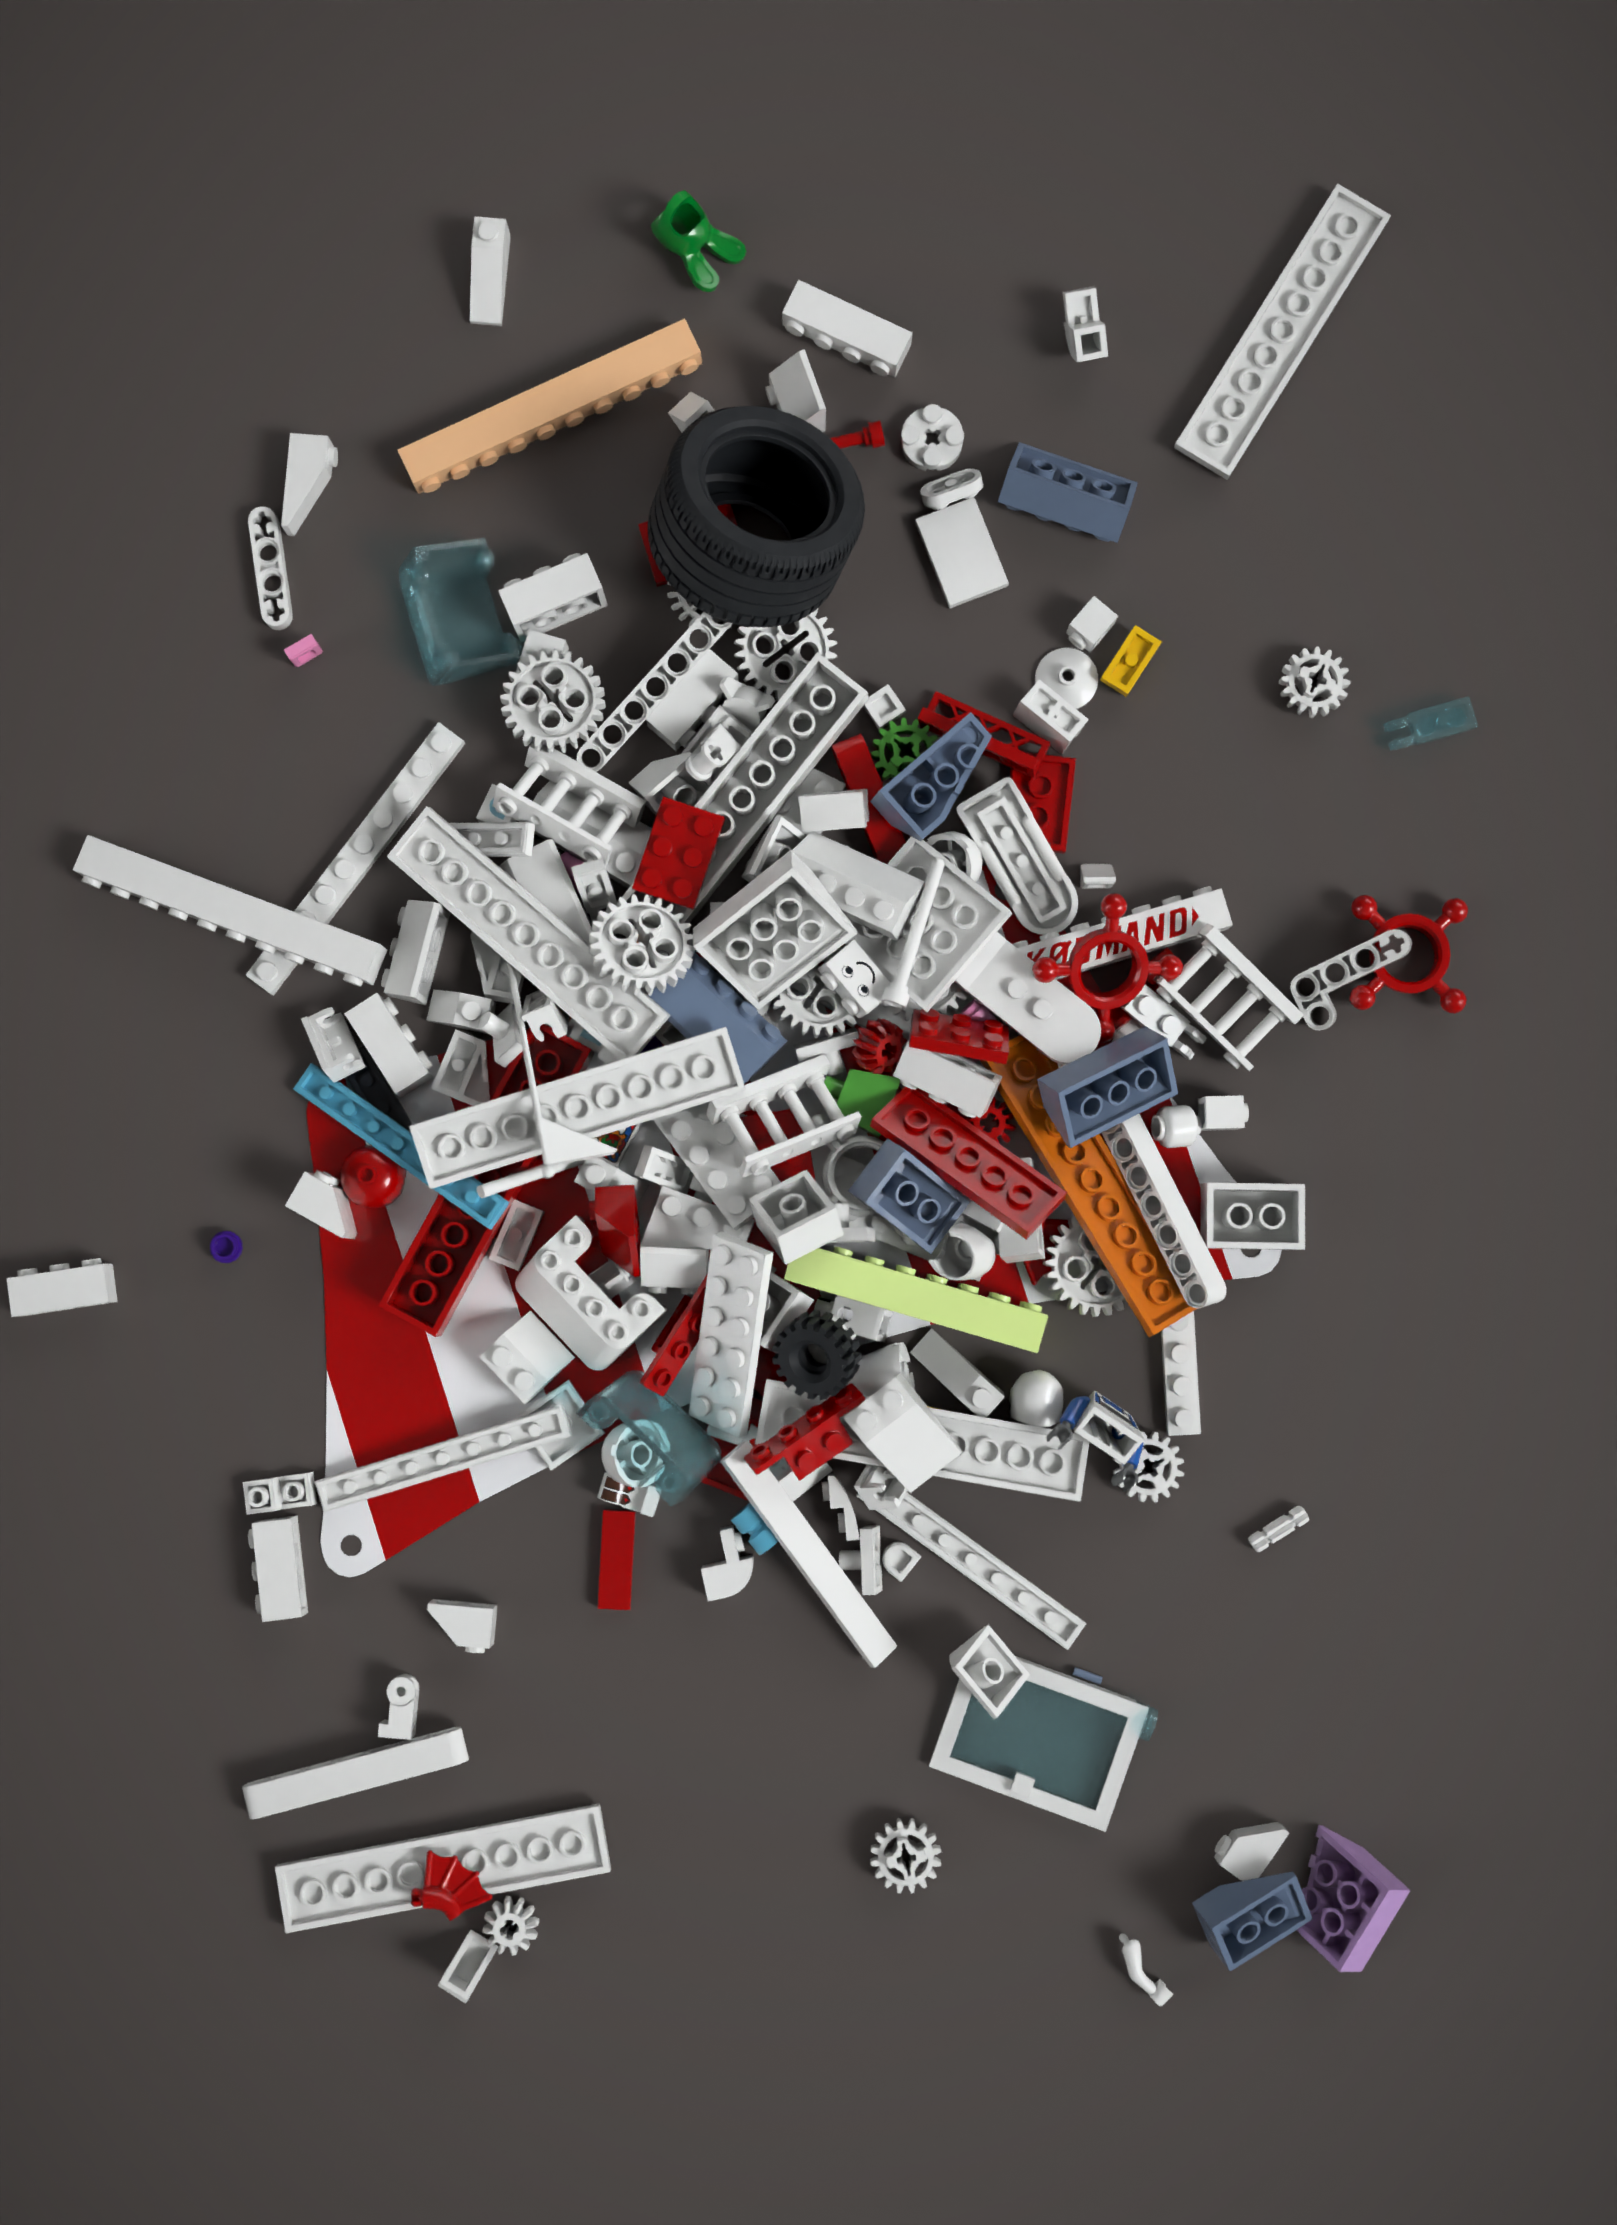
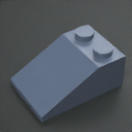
(909, 1195)
(1251, 1916)

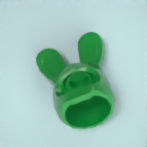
(685, 230)

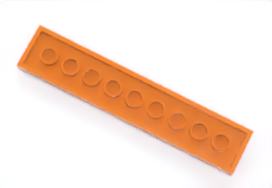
(1094, 1194)

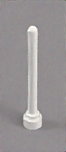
(896, 993)

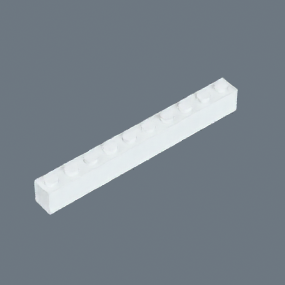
(230, 910)

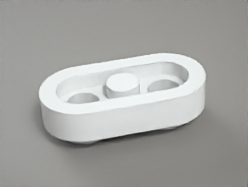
(951, 488)

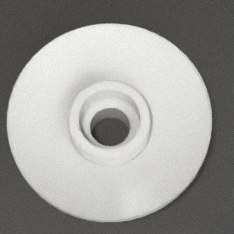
(1085, 682)

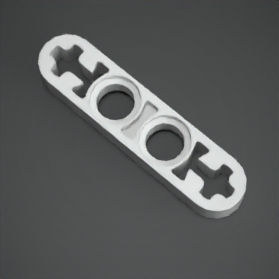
(270, 568)

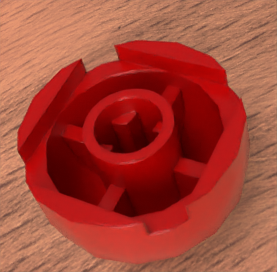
(371, 1178)

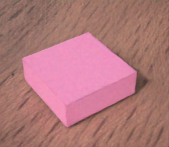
(303, 650)

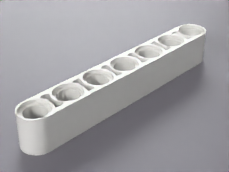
(648, 701)
(1165, 1213)
(355, 1773)

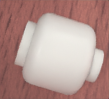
(1176, 1126)

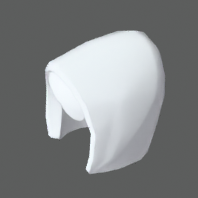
(965, 1254)
(1036, 1399)

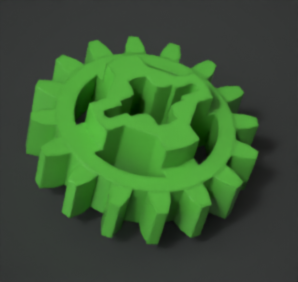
(895, 743)

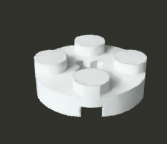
(932, 456)

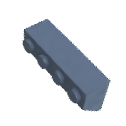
(1067, 492)
(709, 1003)
(1109, 1085)

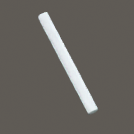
(520, 1178)

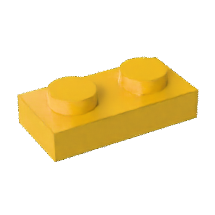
(1130, 661)

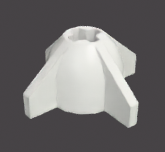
(745, 702)

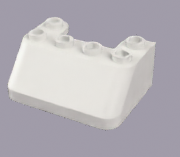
(577, 1306)

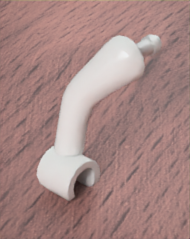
(1132, 1955)

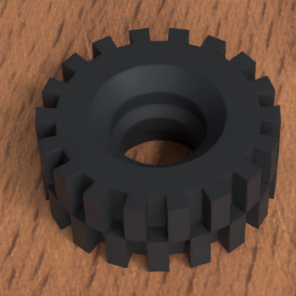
(805, 1371)

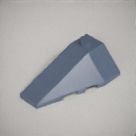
(928, 787)

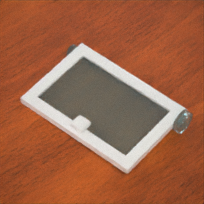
(1051, 1746)

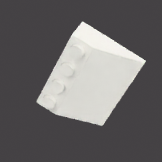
(773, 930)

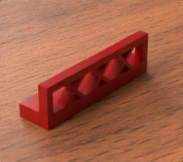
(996, 750)

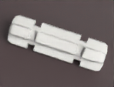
(1278, 1528)

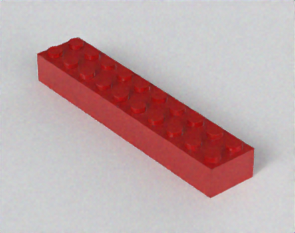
(450, 1240)

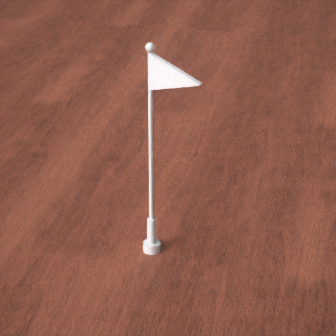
(557, 1143)

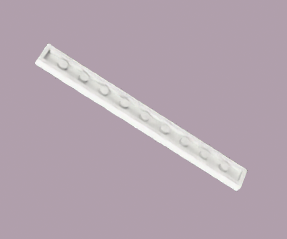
(366, 845)

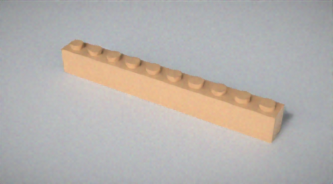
(551, 407)

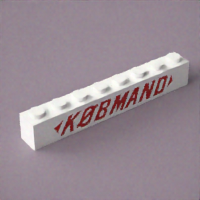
(1154, 928)

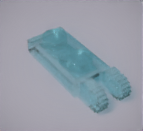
(1434, 723)

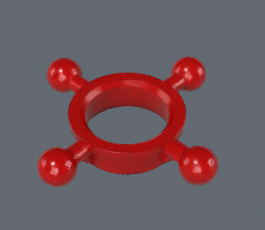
(1113, 907)
(1453, 911)

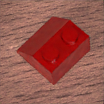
(617, 1225)

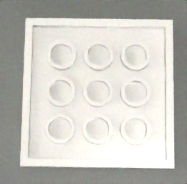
(955, 930)

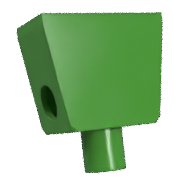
(863, 1093)

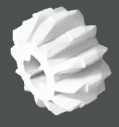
(501, 1934)

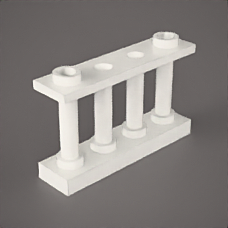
(584, 783)
(1258, 988)
(783, 1086)

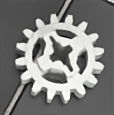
(1303, 679)
(1161, 1458)
(893, 1857)

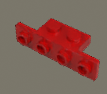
(675, 1342)
(809, 1439)

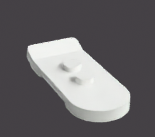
(1020, 857)
(1040, 1012)

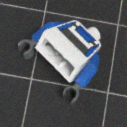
(1106, 1428)

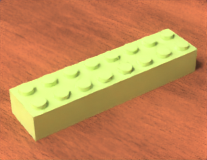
(921, 1298)

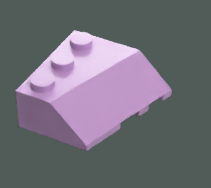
(1349, 1901)

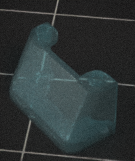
(455, 611)
(663, 1427)

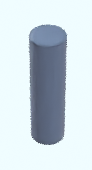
(1087, 1675)

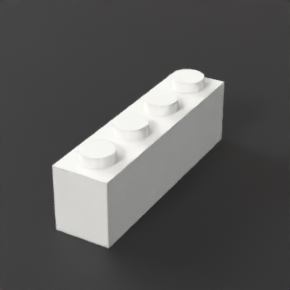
(846, 329)

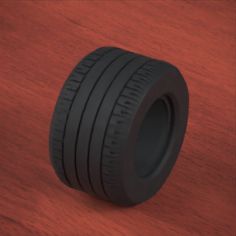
(776, 467)

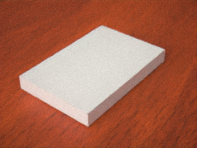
(961, 552)

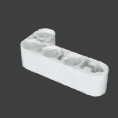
(1353, 971)

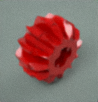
(879, 1046)
(1000, 1122)

